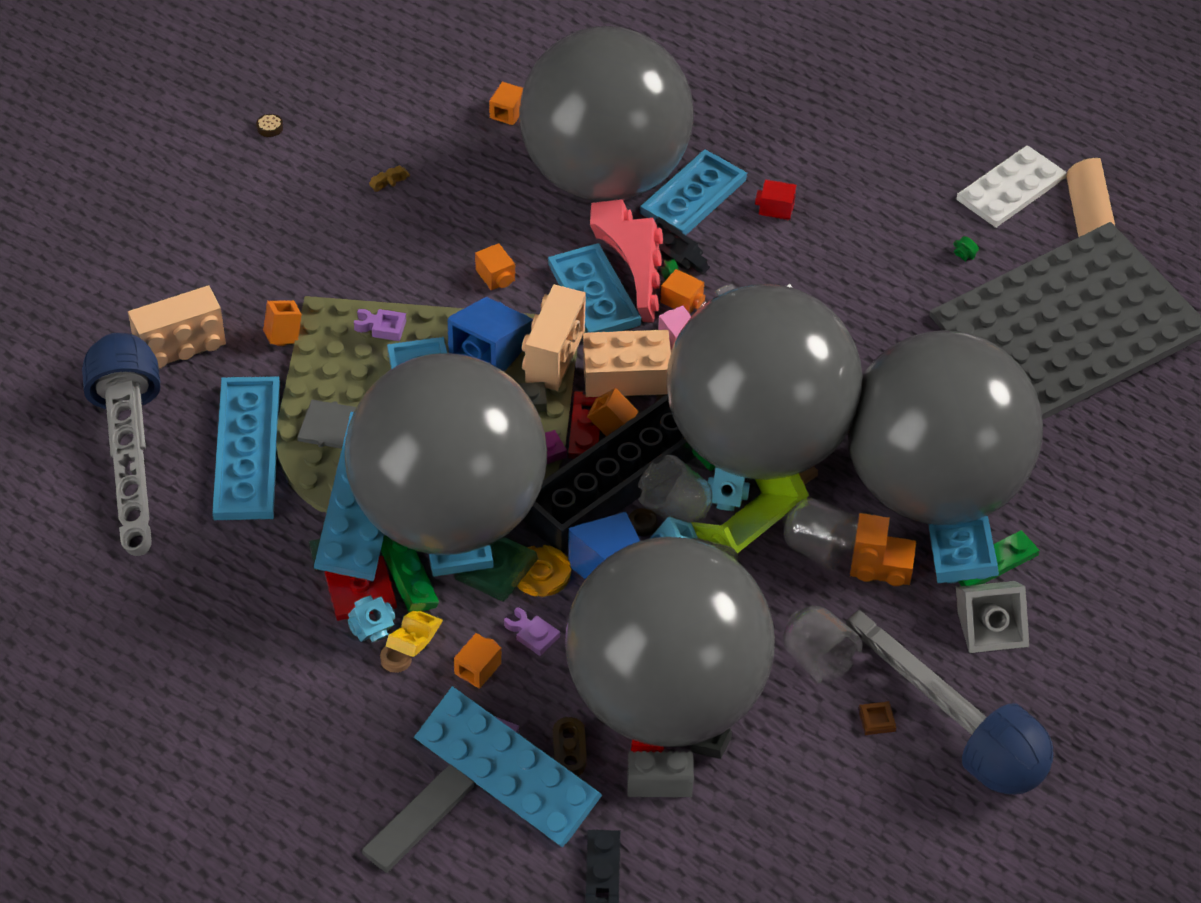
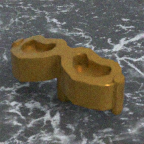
(391, 176)

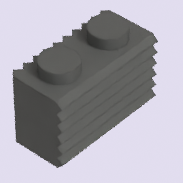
(660, 774)

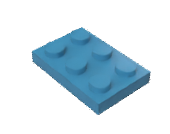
(963, 551)

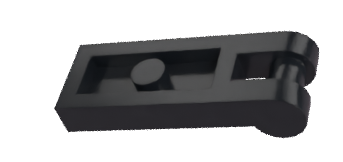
(603, 865)

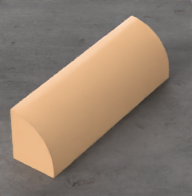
(1089, 195)

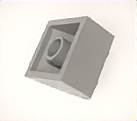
(993, 616)

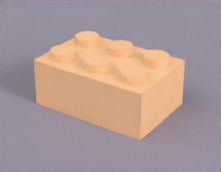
(180, 325)
(554, 336)
(626, 360)

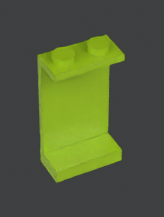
(773, 503)

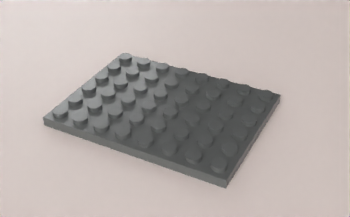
(1078, 317)

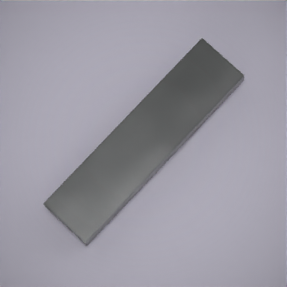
(418, 818)

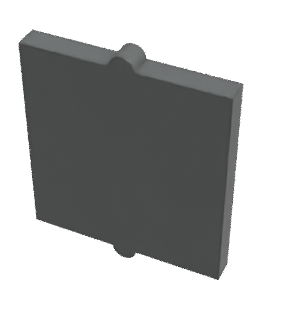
(325, 424)

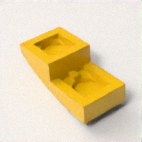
(414, 634)

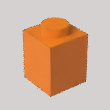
(506, 103)
(495, 266)
(682, 290)
(282, 322)
(611, 411)
(477, 660)

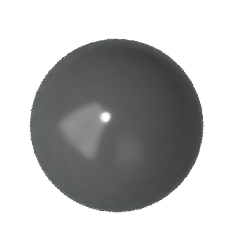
(606, 113)
(764, 381)
(945, 428)
(445, 454)
(669, 641)

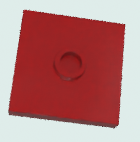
(347, 590)

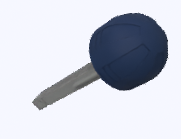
(123, 376)
(1005, 750)

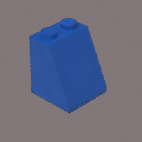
(488, 332)
(597, 540)

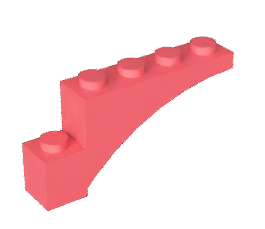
(637, 244)

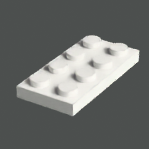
(1011, 186)

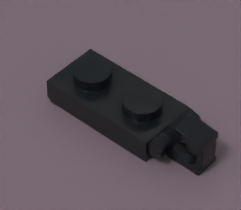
(681, 248)

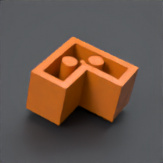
(879, 555)

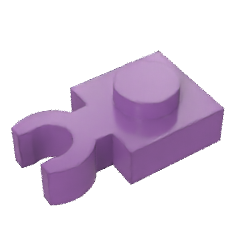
(383, 325)
(533, 634)

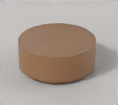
(394, 660)

